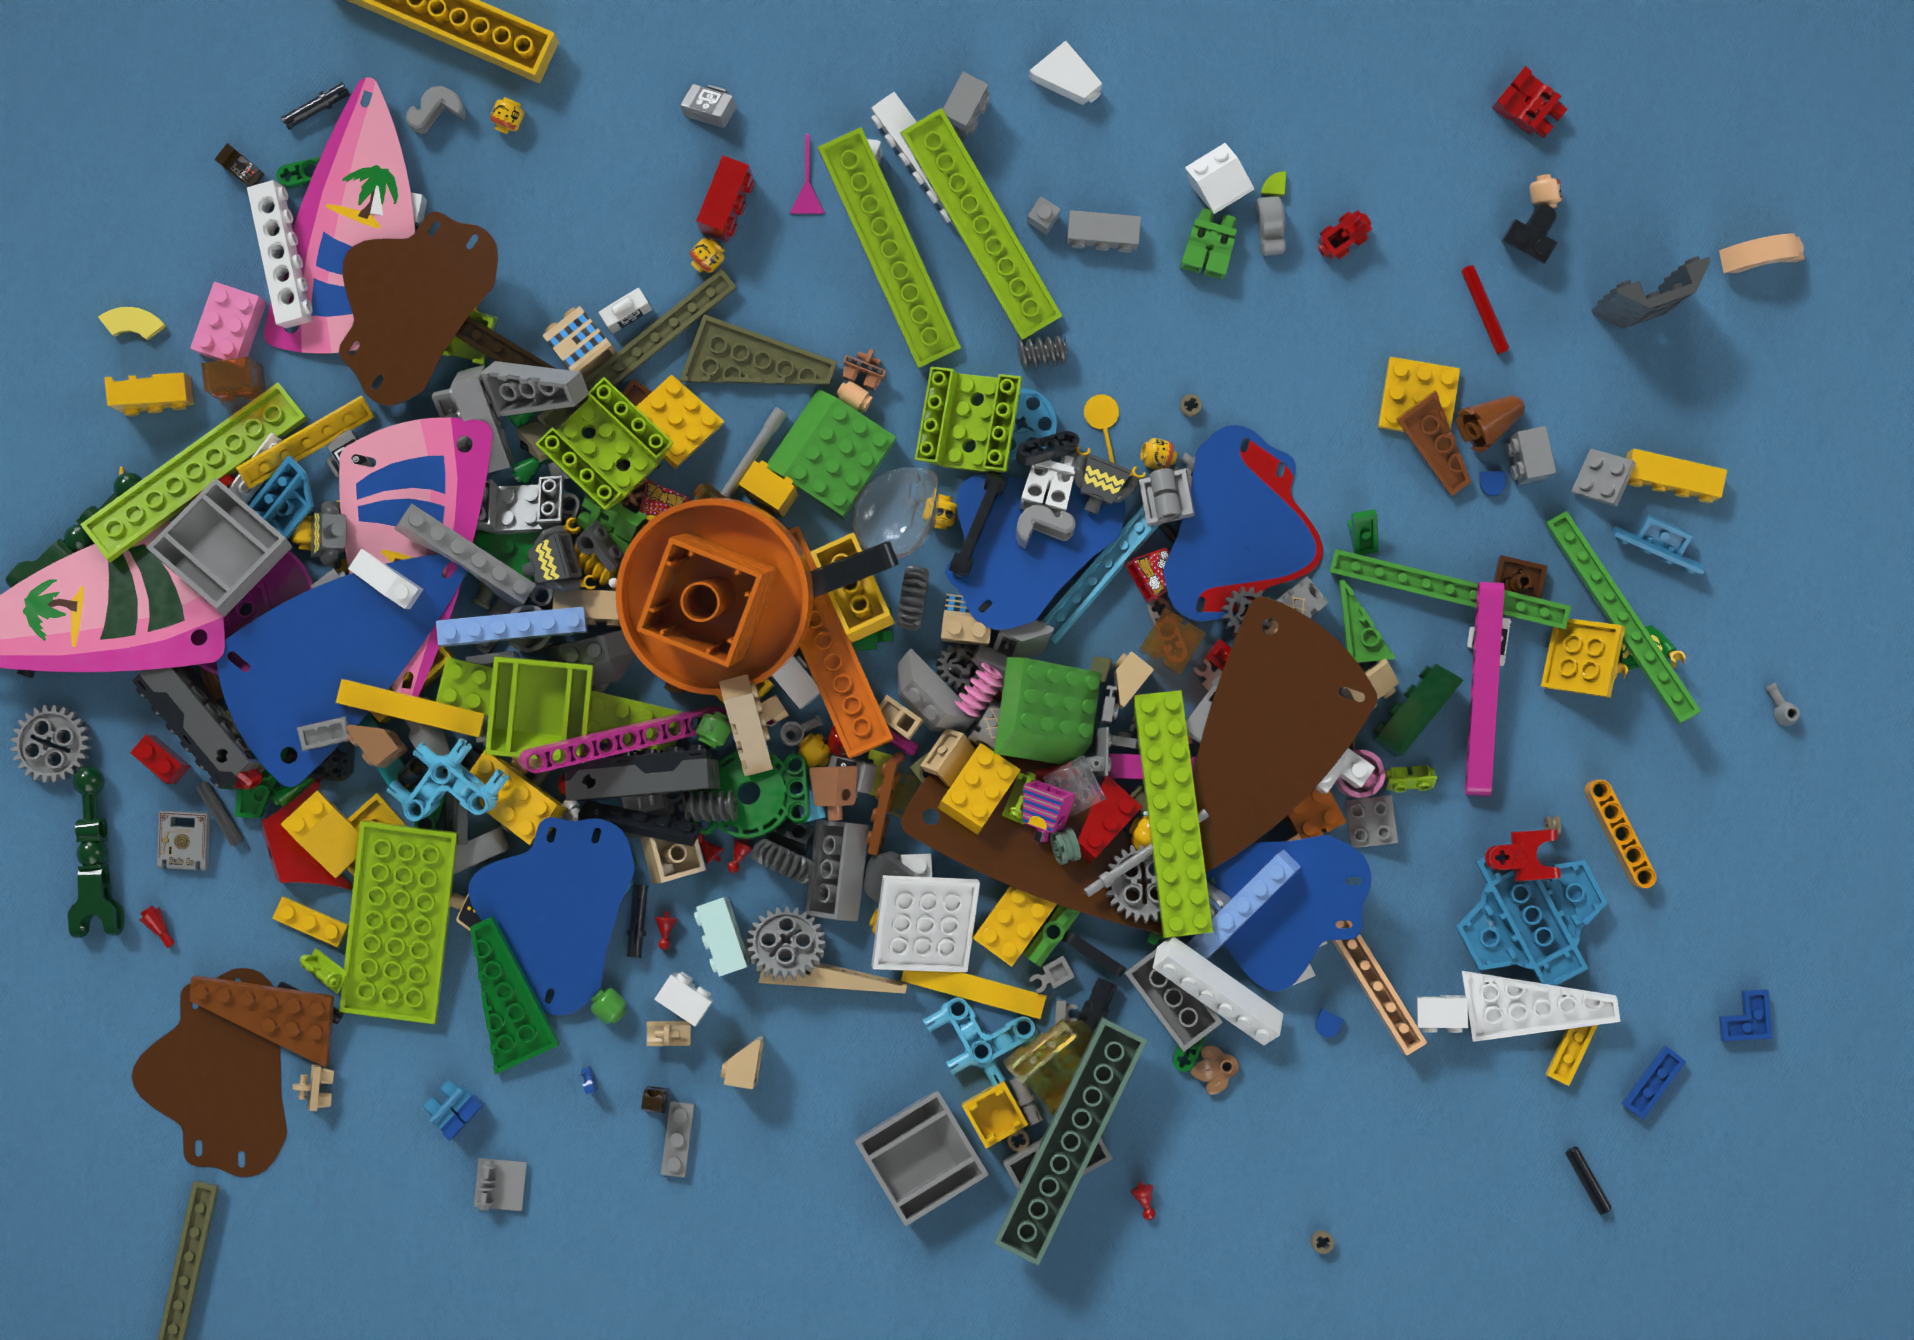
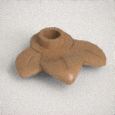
(1211, 1069)

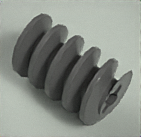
(1042, 352)
(711, 807)

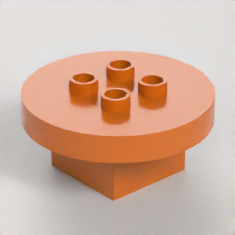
(714, 594)

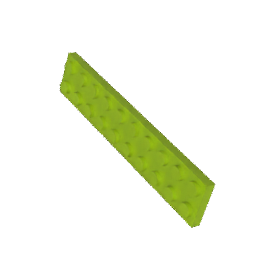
(981, 223)
(889, 247)
(190, 472)
(469, 687)
(1172, 814)

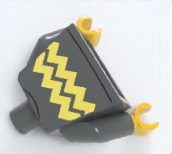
(1103, 480)
(329, 535)
(555, 560)

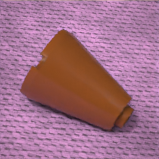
(1489, 421)

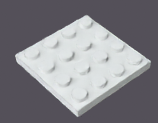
(925, 923)

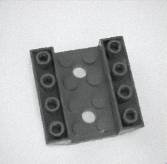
(1629, 306)

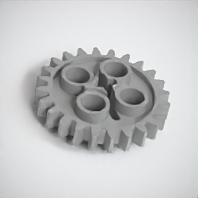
(43, 764)
(1124, 884)
(801, 957)

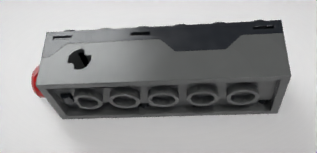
(201, 726)
(642, 774)

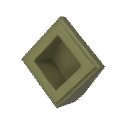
(1101, 665)

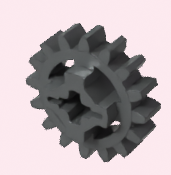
(1241, 605)
(960, 669)

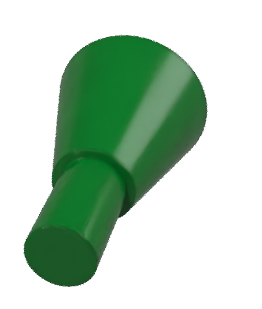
(527, 469)
(283, 794)

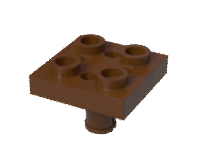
(1531, 576)

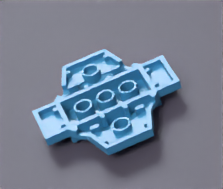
(1532, 921)

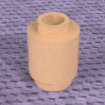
(854, 396)

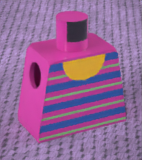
(1046, 808)

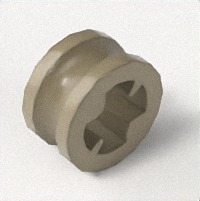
(1186, 399)
(1552, 823)
(1321, 1249)

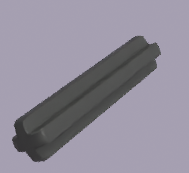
(219, 813)

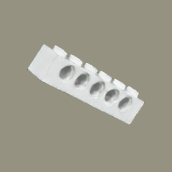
(261, 199)

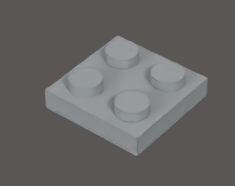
(1603, 477)

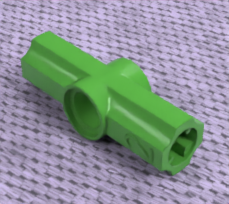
(1042, 944)

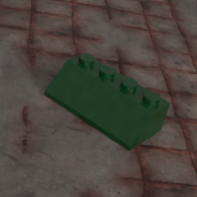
(1416, 710)

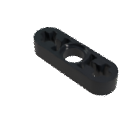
(1062, 443)
(1094, 954)

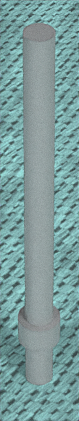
(1107, 878)

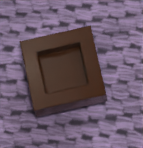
(636, 392)

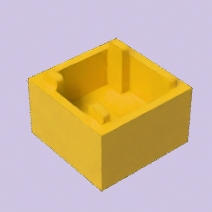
(769, 488)
(994, 1114)

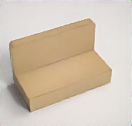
(948, 756)

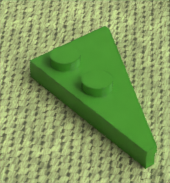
(1361, 636)

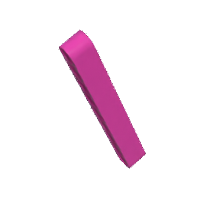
(1484, 689)
(615, 740)

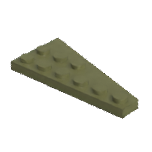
(742, 356)

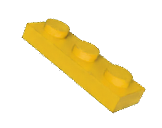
(310, 921)
(1570, 1053)

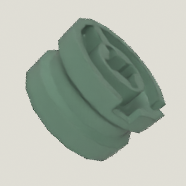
(1065, 846)

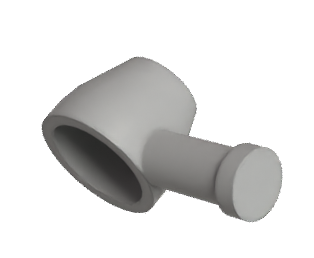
(1782, 707)
(798, 730)

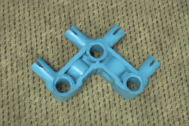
(459, 783)
(972, 1036)

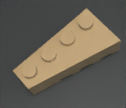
(747, 724)

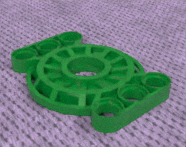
(773, 800)

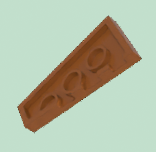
(1431, 435)
(892, 777)

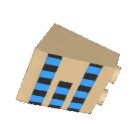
(579, 342)
(960, 625)

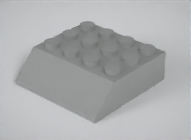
(219, 547)
(921, 1157)

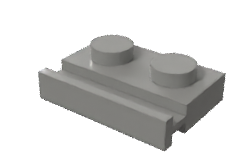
(1110, 708)

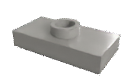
(323, 733)

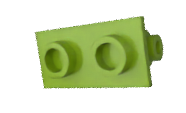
(1422, 778)
(1014, 806)
(324, 969)

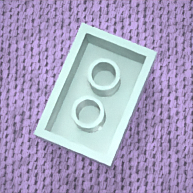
(722, 936)

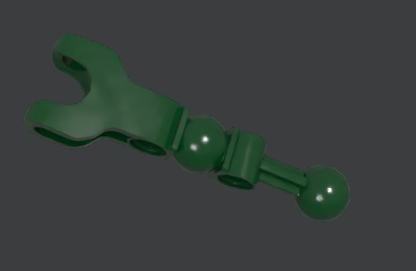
(74, 537)
(92, 853)

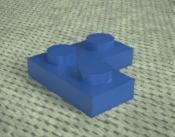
(1754, 1022)

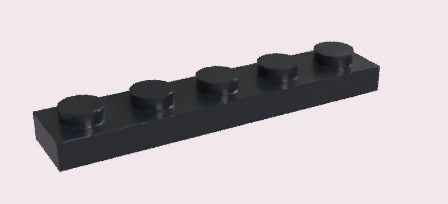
(643, 823)

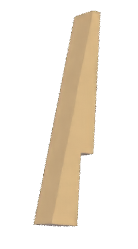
(840, 978)

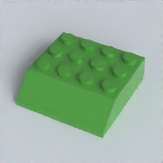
(832, 452)
(1046, 711)

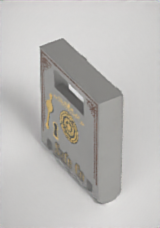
(183, 845)

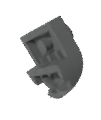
(883, 864)

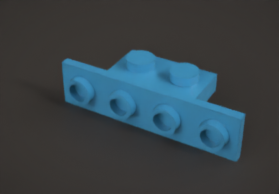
(1663, 540)

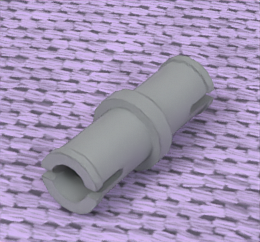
(1026, 1101)

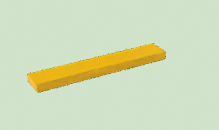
(305, 441)
(410, 708)
(979, 990)

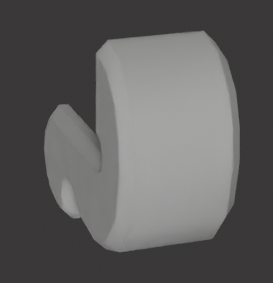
(432, 104)
(1271, 225)
(1043, 520)

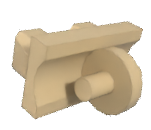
(668, 1033)
(315, 1099)

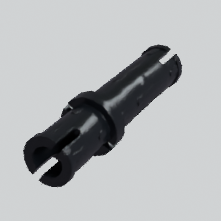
(316, 105)
(635, 950)

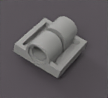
(1166, 496)

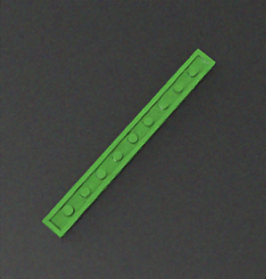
(1445, 587)
(1619, 612)

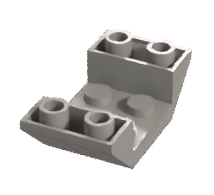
(521, 507)

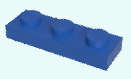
(1653, 1082)

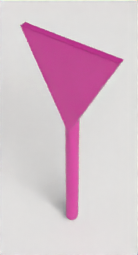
(807, 201)

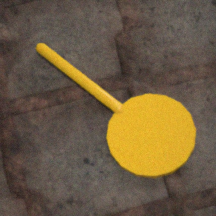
(1101, 413)

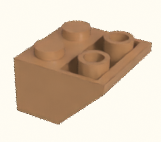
(379, 745)

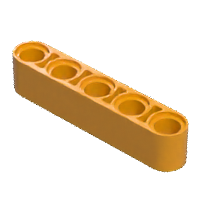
(1630, 839)

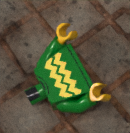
(1627, 662)

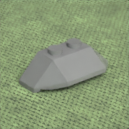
(930, 696)

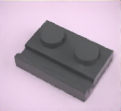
(456, 818)

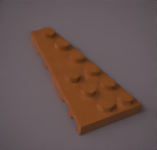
(282, 1015)

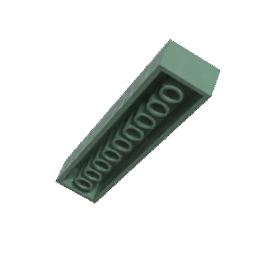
(1070, 1141)

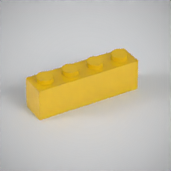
(1676, 475)

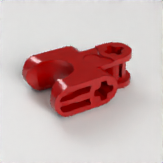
(1522, 855)

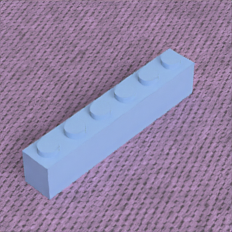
(511, 626)
(1245, 904)

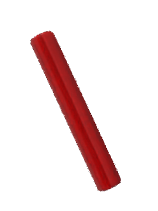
(1485, 309)

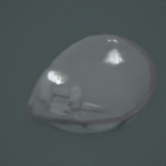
(897, 509)

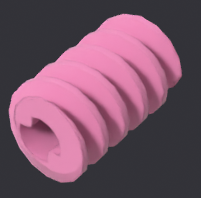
(981, 692)

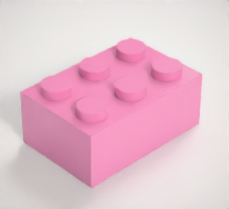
(228, 323)

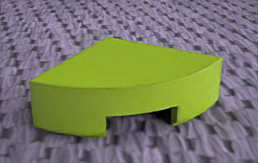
(1275, 185)

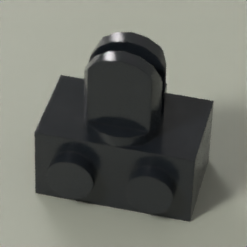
(1532, 236)

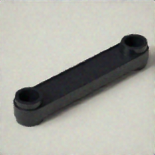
(962, 562)

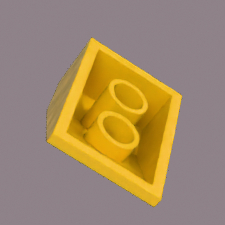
(324, 833)

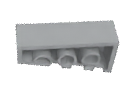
(531, 388)
(475, 404)

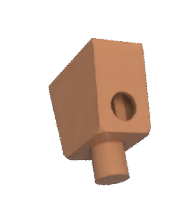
(834, 788)

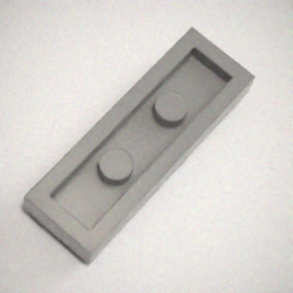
(677, 1139)

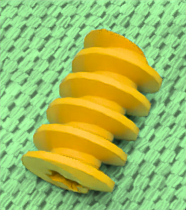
(593, 565)

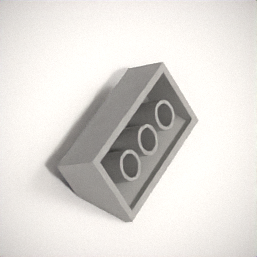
(839, 870)

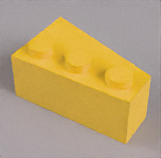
(149, 393)

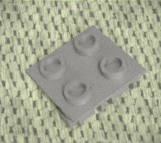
(1100, 762)
(1372, 821)
(500, 1184)

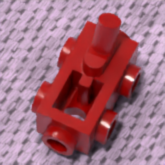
(1351, 230)

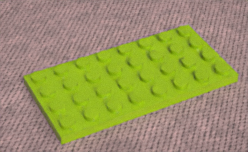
(398, 922)

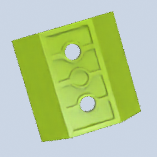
(953, 420)
(620, 435)

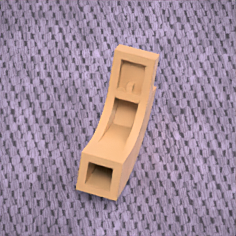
(1762, 252)

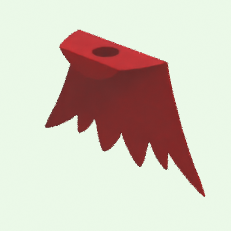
(287, 856)

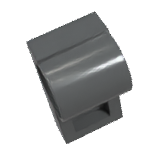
(598, 541)

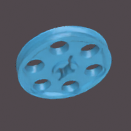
(1032, 418)

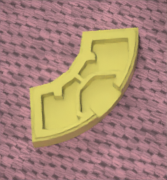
(132, 320)

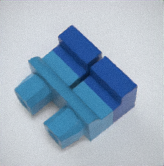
(456, 1111)

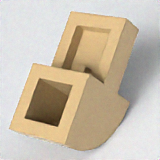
(900, 717)

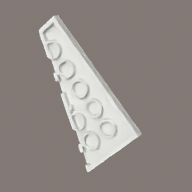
(1518, 1007)

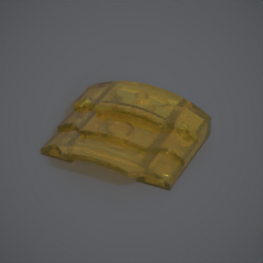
(1051, 1060)

